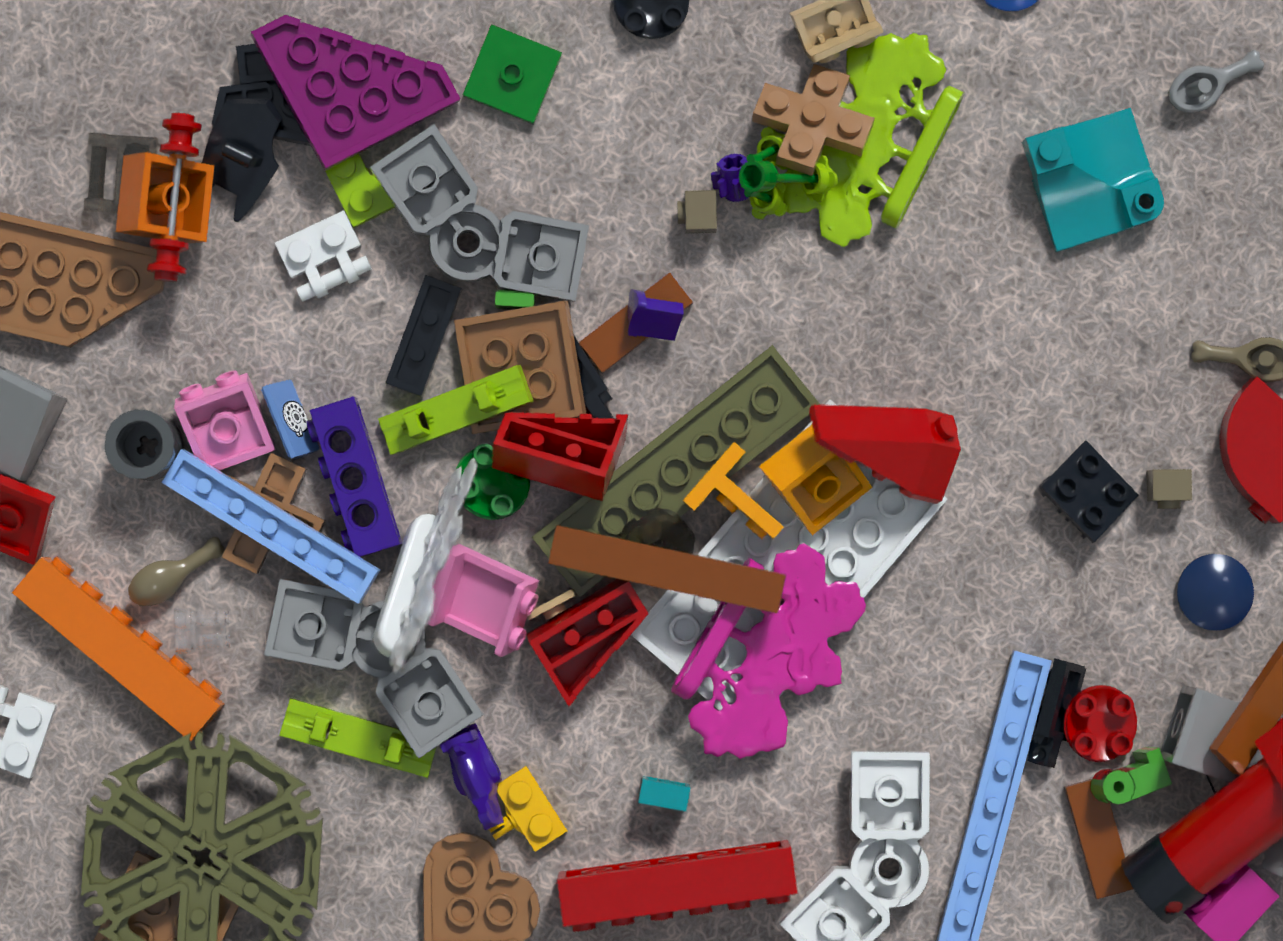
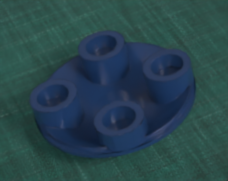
(1215, 592)

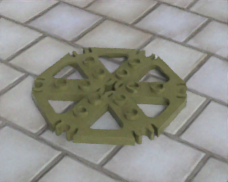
(206, 820)

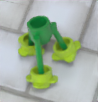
(767, 186)

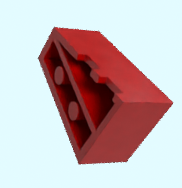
(561, 451)
(586, 635)

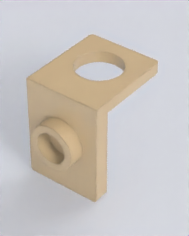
(553, 606)

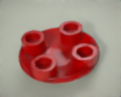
(1100, 723)

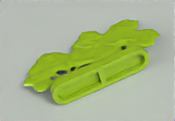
(877, 75)

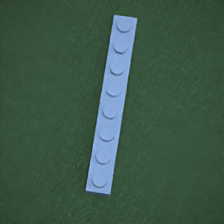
(994, 798)

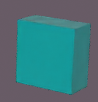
(664, 793)

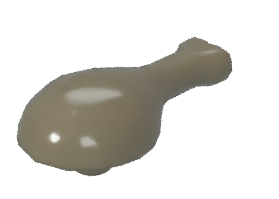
(1257, 358)
(163, 578)

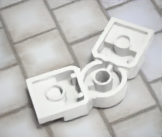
(889, 816)

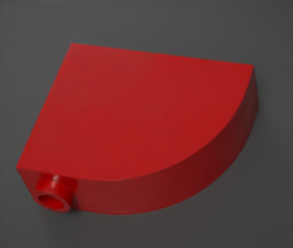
(1254, 448)

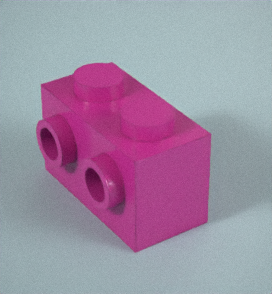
(1233, 906)

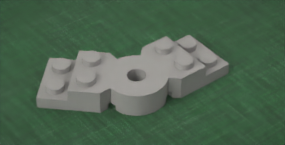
(439, 203)
(334, 632)

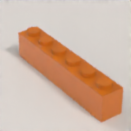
(118, 647)

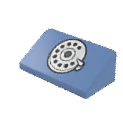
(289, 418)

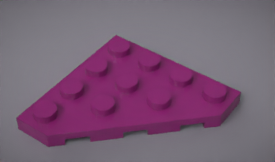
(347, 89)

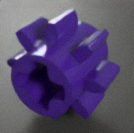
(727, 177)

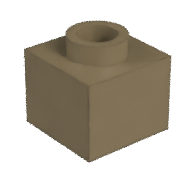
(698, 211)
(1169, 487)

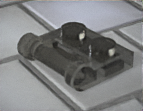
(126, 146)

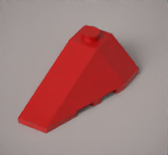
(901, 444)

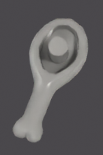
(1202, 85)

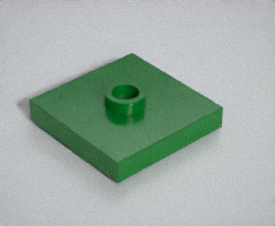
(512, 74)

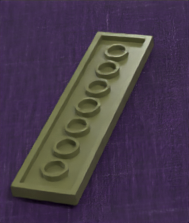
(747, 409)

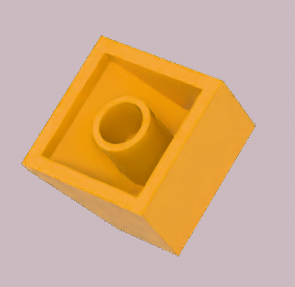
(814, 480)

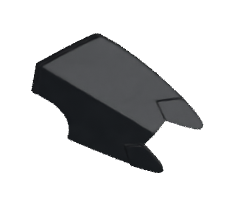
(243, 150)

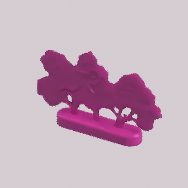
(782, 654)

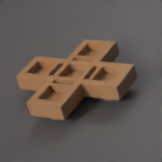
(813, 119)
(279, 485)

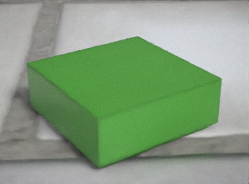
(513, 299)

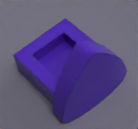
(653, 316)

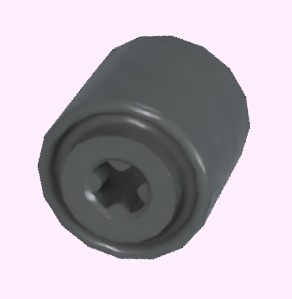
(125, 439)

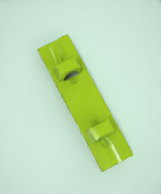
(456, 409)
(353, 737)

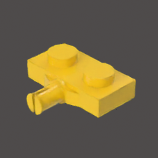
(528, 810)

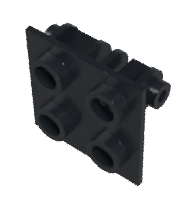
(1088, 491)

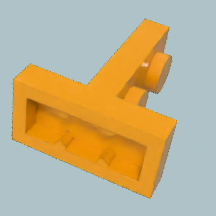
(732, 496)

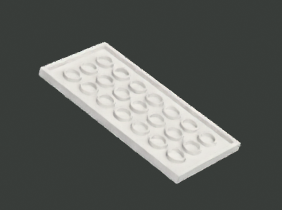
(856, 548)

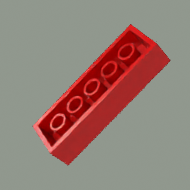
(677, 884)

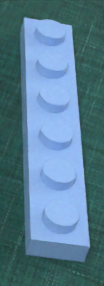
(271, 526)

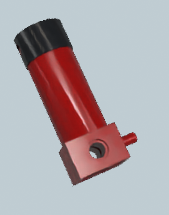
(1214, 838)

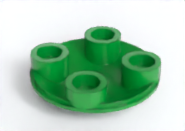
(493, 492)

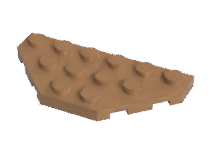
(68, 281)

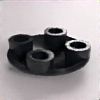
(651, 17)

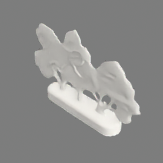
(421, 557)

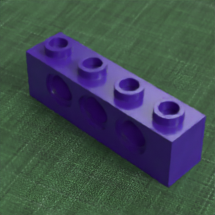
(347, 417)

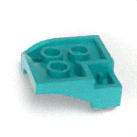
(1092, 179)

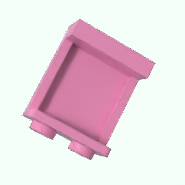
(484, 599)

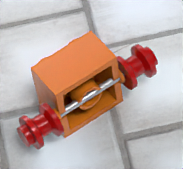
(167, 197)

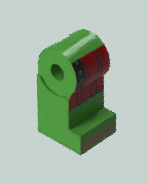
(1134, 780)

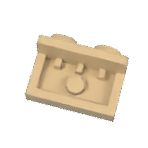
(833, 26)

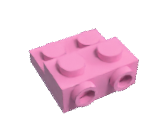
(224, 421)

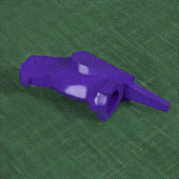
(475, 773)

